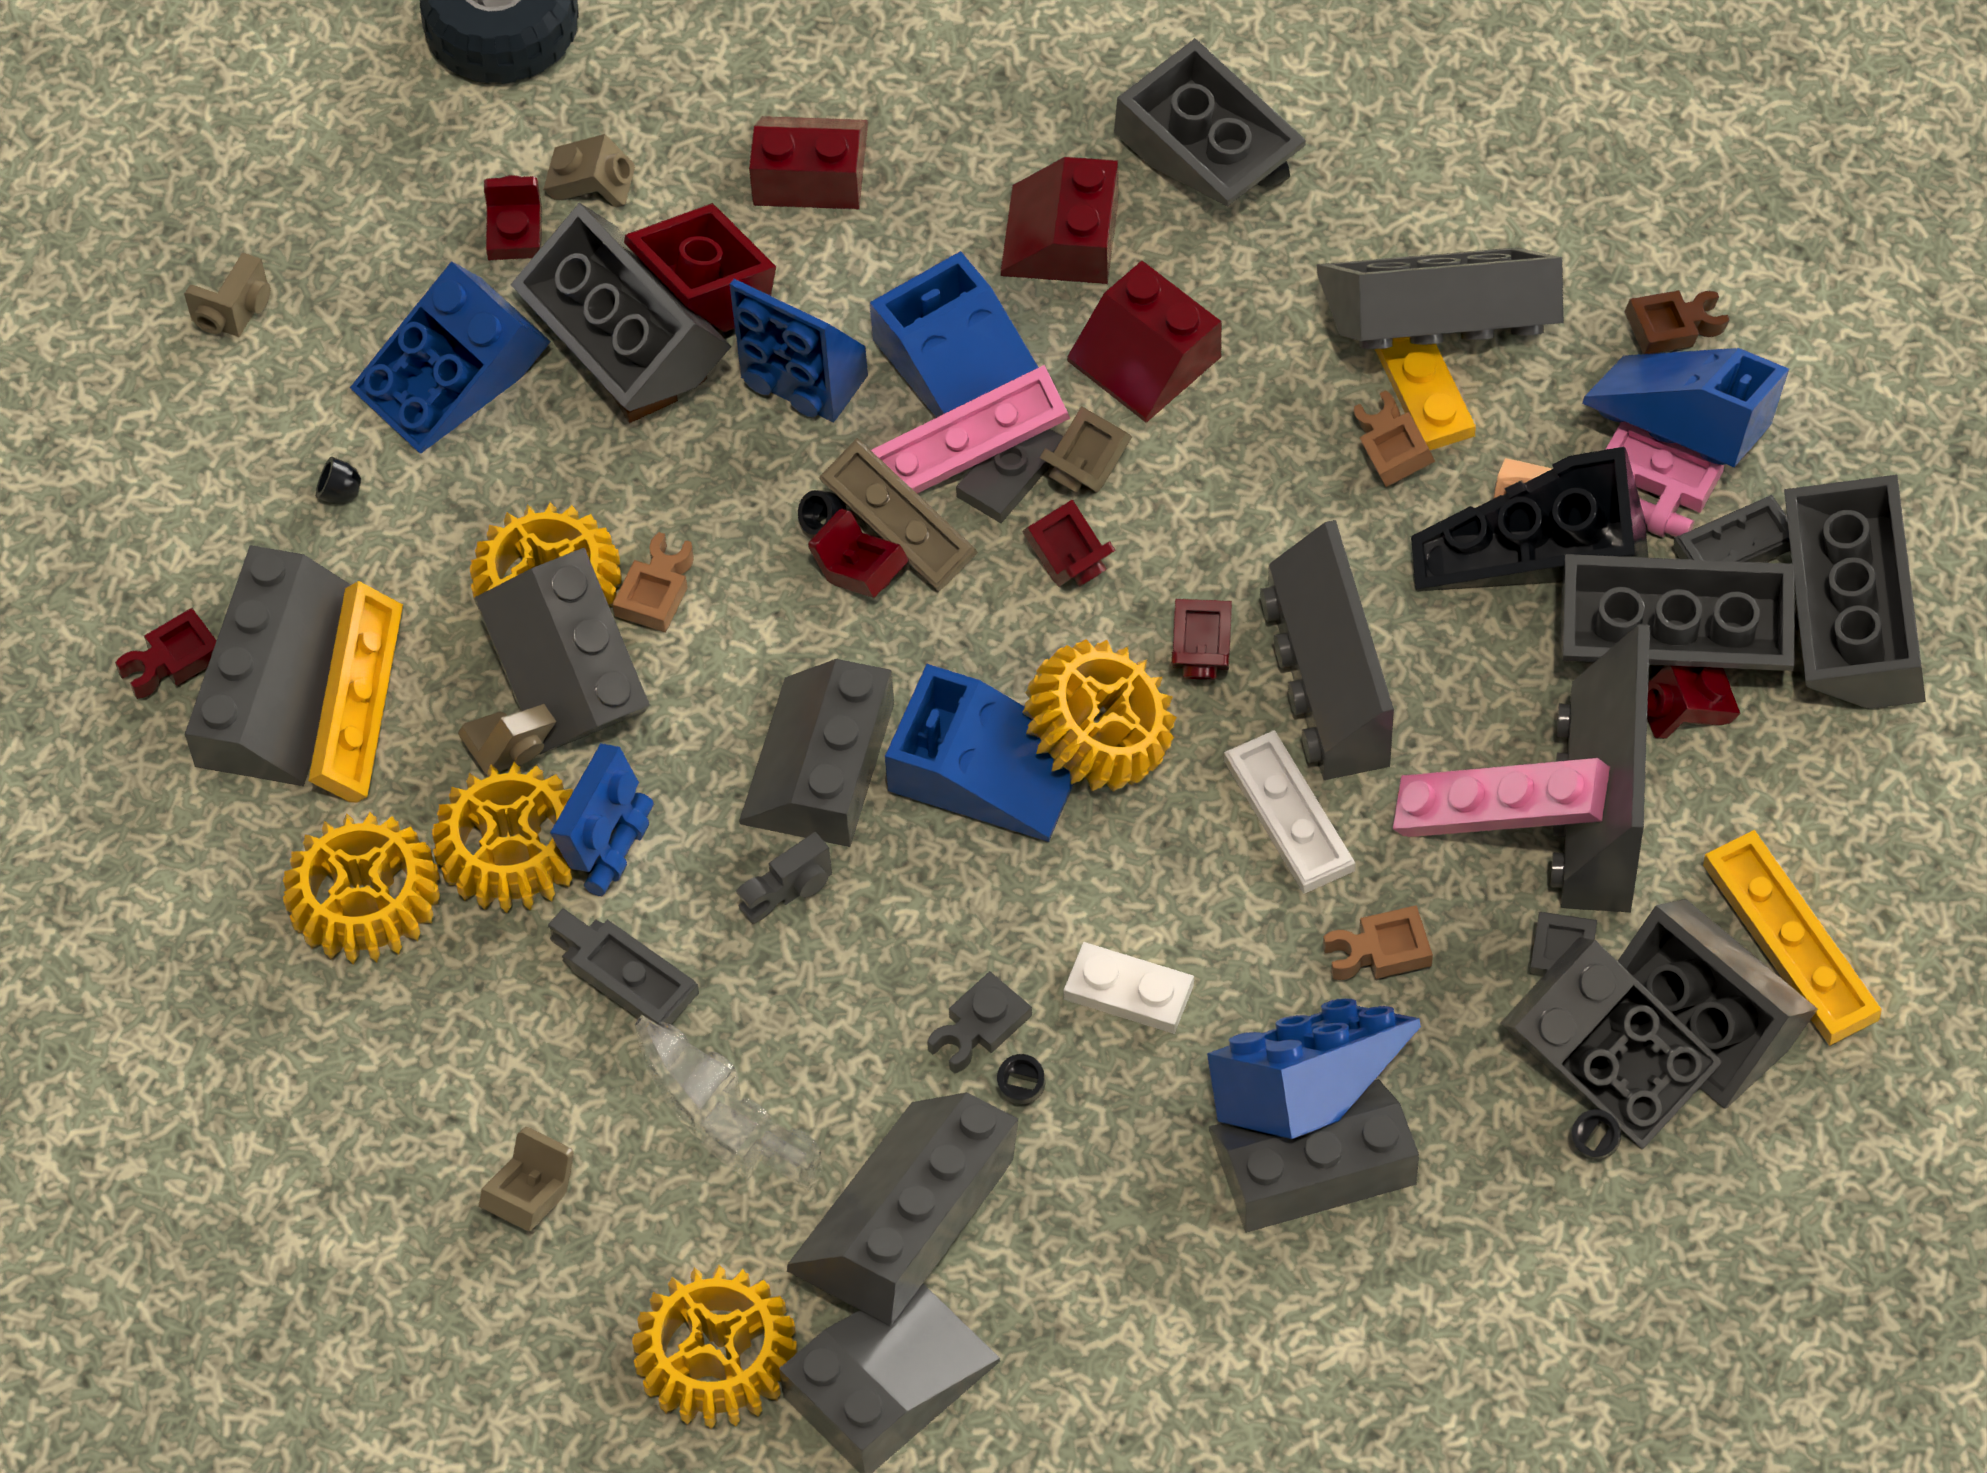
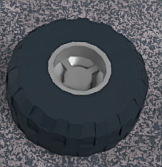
(499, 37)

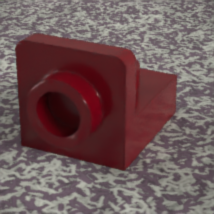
(513, 217)

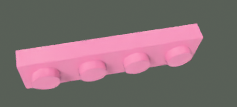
(975, 431)
(1501, 798)

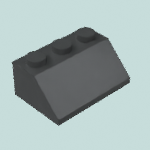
(563, 648)
(821, 751)
(1718, 994)
(1324, 1169)

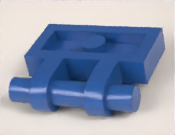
(598, 805)

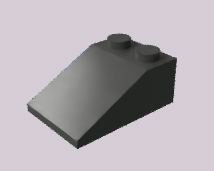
(1204, 125)
(881, 1383)

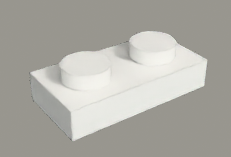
(1128, 987)

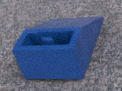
(949, 335)
(795, 354)
(448, 358)
(1699, 399)
(971, 755)
(1306, 1067)

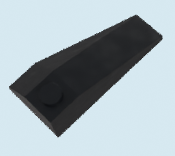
(1523, 536)

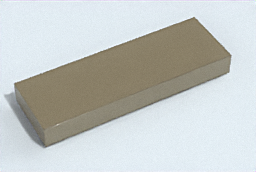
(898, 514)

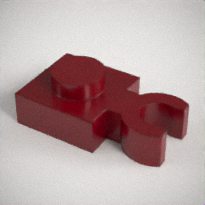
(174, 649)

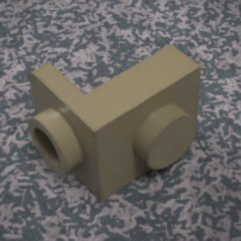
(590, 167)
(235, 303)
(1086, 452)
(507, 739)
(530, 1181)

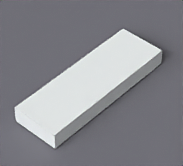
(1289, 812)

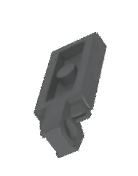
(623, 968)

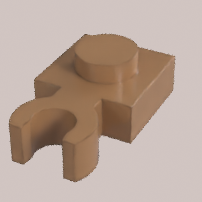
(1393, 441)
(654, 589)
(1388, 942)

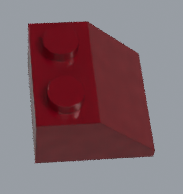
(808, 162)
(1063, 222)
(700, 258)
(1146, 341)

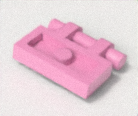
(1670, 472)

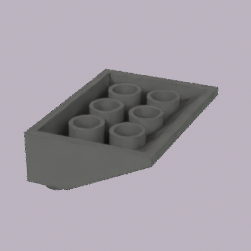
(1609, 724)

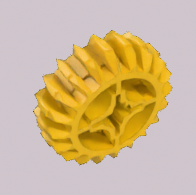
(540, 540)
(1069, 696)
(502, 865)
(364, 915)
(677, 1375)

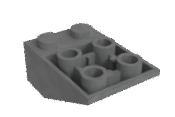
(1611, 1040)

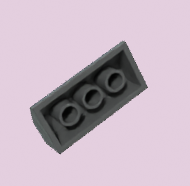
(1444, 295)
(617, 313)
(1855, 592)
(1695, 610)
(1329, 655)
(268, 670)
(908, 1203)

